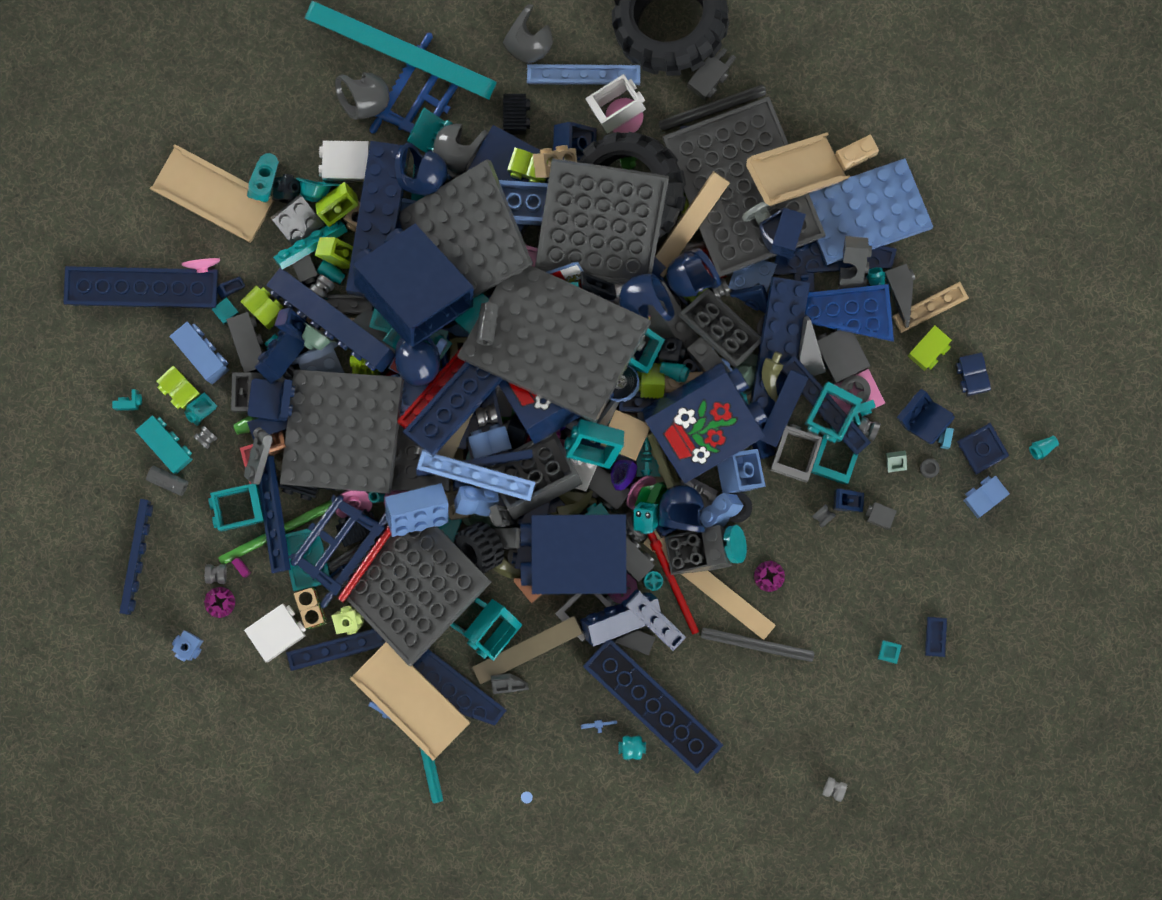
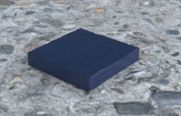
(982, 448)

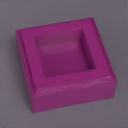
(241, 567)

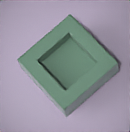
(896, 461)

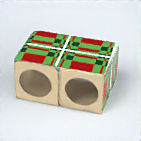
(303, 609)

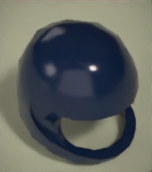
(429, 171)
(688, 275)
(646, 290)
(417, 364)
(681, 509)

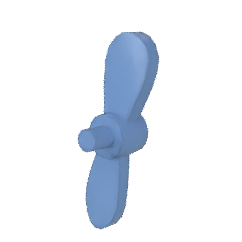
(598, 725)

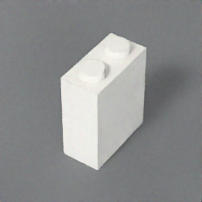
(343, 161)
(276, 632)

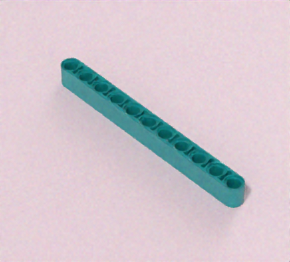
(400, 50)

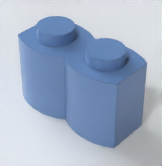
(489, 442)
(986, 496)
(475, 500)
(721, 510)

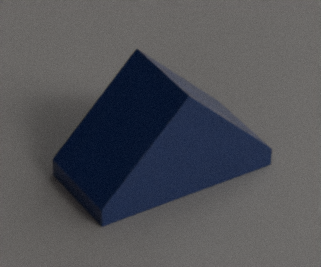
(848, 500)

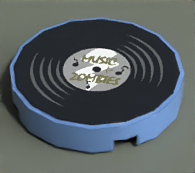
(627, 386)

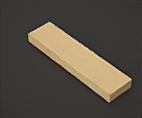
(933, 306)

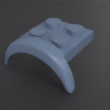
(320, 360)

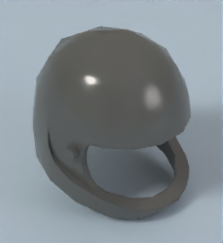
(523, 44)
(369, 94)
(448, 147)

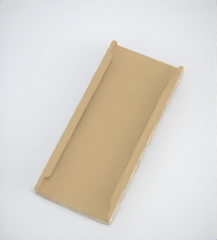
(795, 169)
(211, 194)
(410, 701)

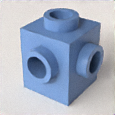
(193, 646)

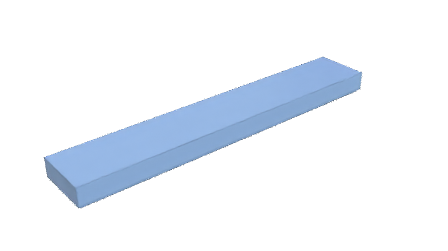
(580, 74)
(476, 475)

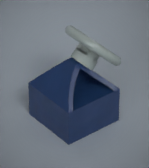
(778, 231)

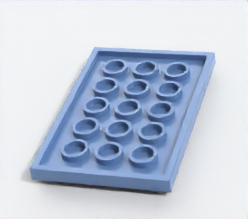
(870, 205)

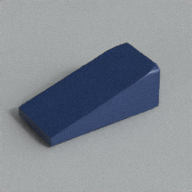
(291, 323)

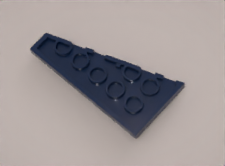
(810, 260)
(459, 690)

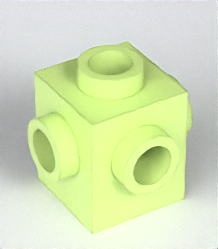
(347, 620)

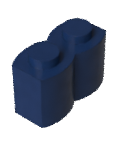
(973, 374)

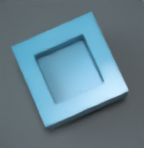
(946, 438)

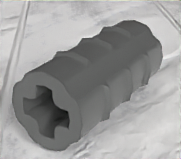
(487, 323)
(167, 480)

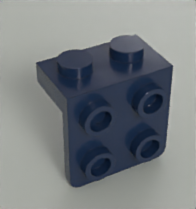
(270, 399)
(925, 417)

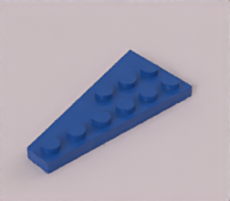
(853, 310)

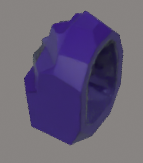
(623, 474)

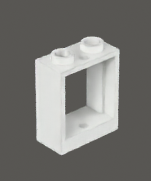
(610, 92)

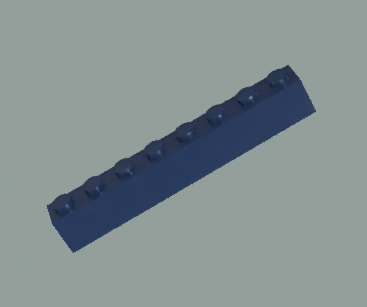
(331, 320)

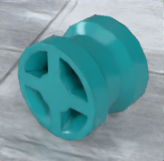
(653, 581)

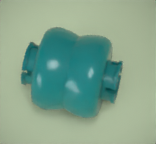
(632, 747)

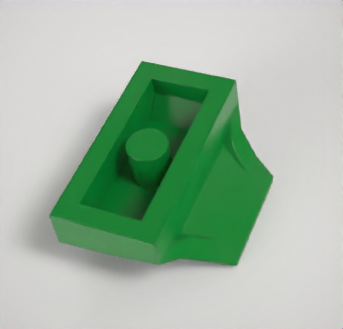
(652, 493)

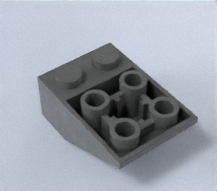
(241, 390)
(697, 551)

